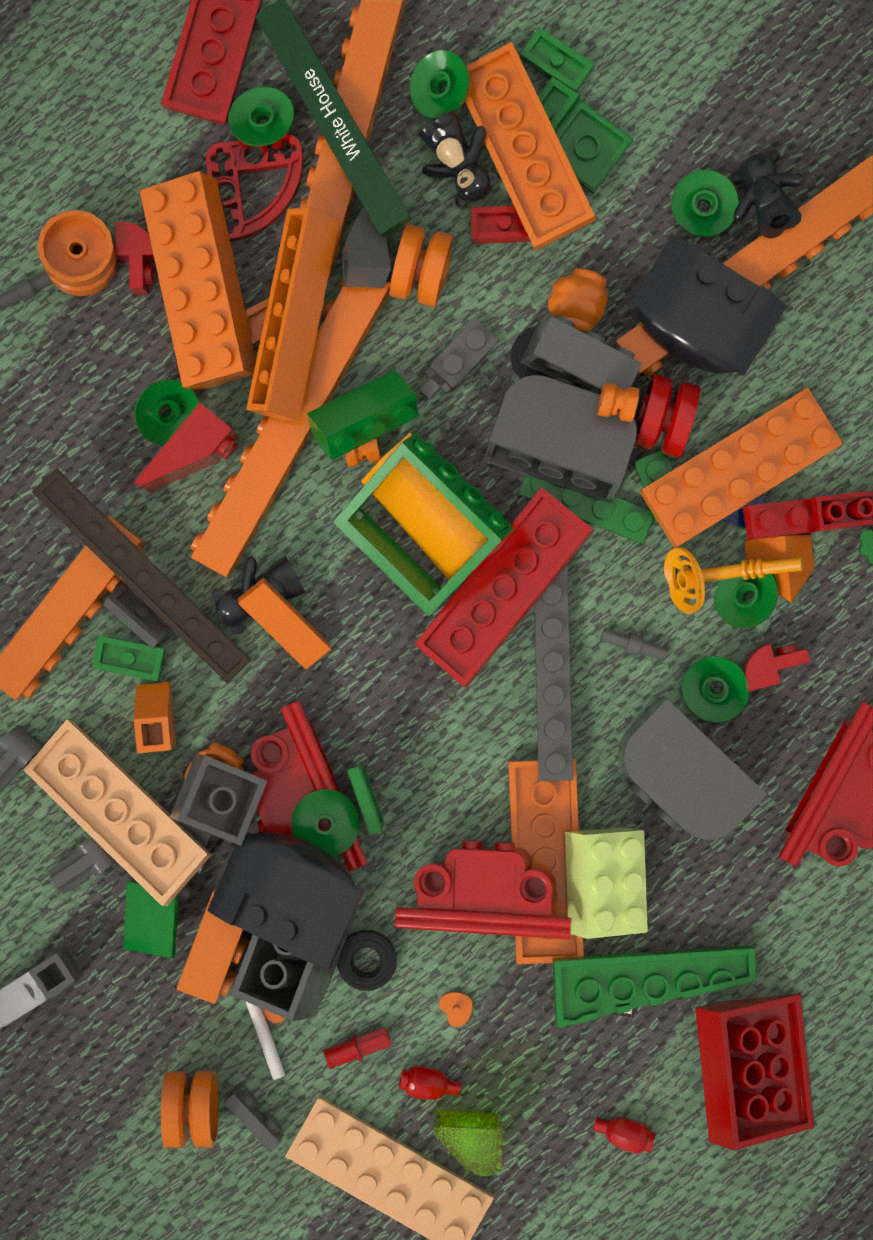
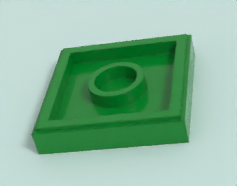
(591, 145)
(366, 798)

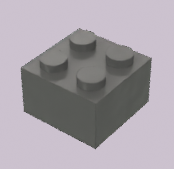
(218, 799)

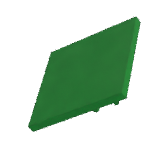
(148, 924)

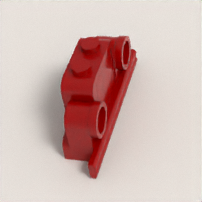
(293, 768)
(838, 803)
(485, 894)

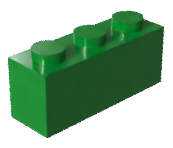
(363, 415)

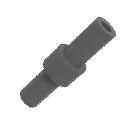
(24, 290)
(634, 644)

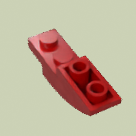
(809, 515)

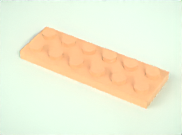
(117, 812)
(388, 1174)

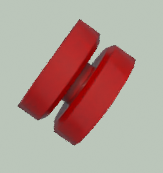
(670, 416)

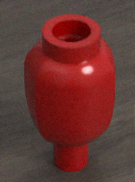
(427, 1083)
(626, 1134)

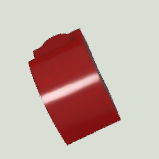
(135, 247)
(762, 666)

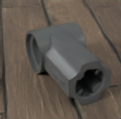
(15, 754)
(75, 869)

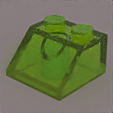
(471, 1138)

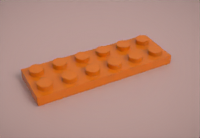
(526, 148)
(740, 467)
(539, 821)

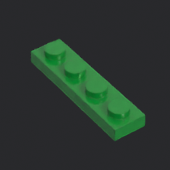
(617, 517)

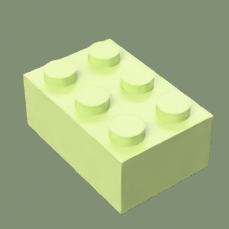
(606, 882)

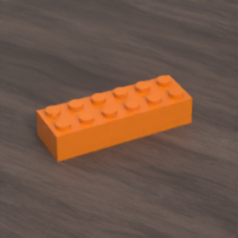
(199, 281)

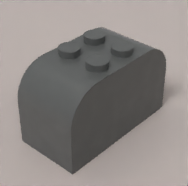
(557, 437)
(685, 774)
(282, 981)

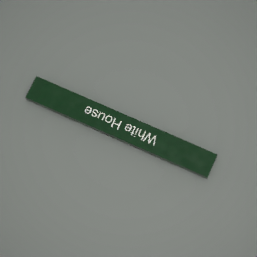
(333, 118)

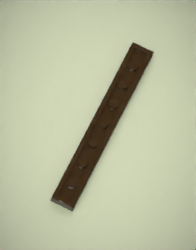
(141, 575)

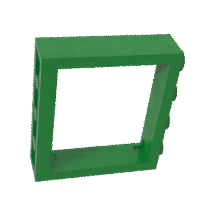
(390, 555)

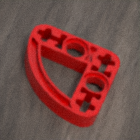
(238, 165)

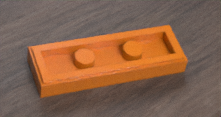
(284, 623)

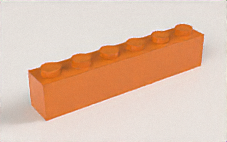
(293, 314)
(58, 621)

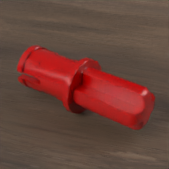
(357, 1047)

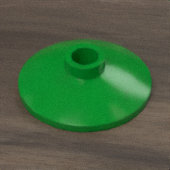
(430, 76)
(259, 105)
(708, 187)
(159, 427)
(732, 603)
(706, 702)
(329, 805)

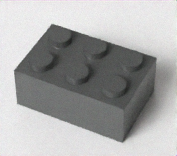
(578, 357)

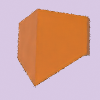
(785, 548)

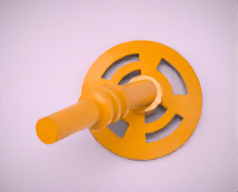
(696, 577)

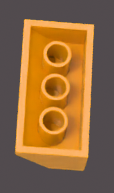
(427, 516)

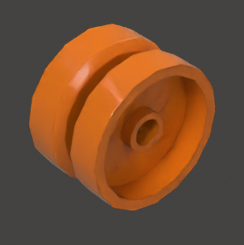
(75, 233)
(419, 265)
(189, 1109)

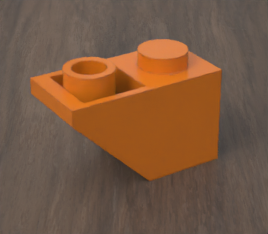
(154, 718)

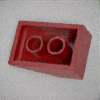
(194, 446)

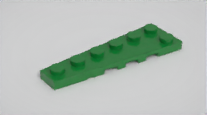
(619, 982)

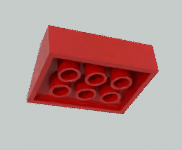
(753, 1069)

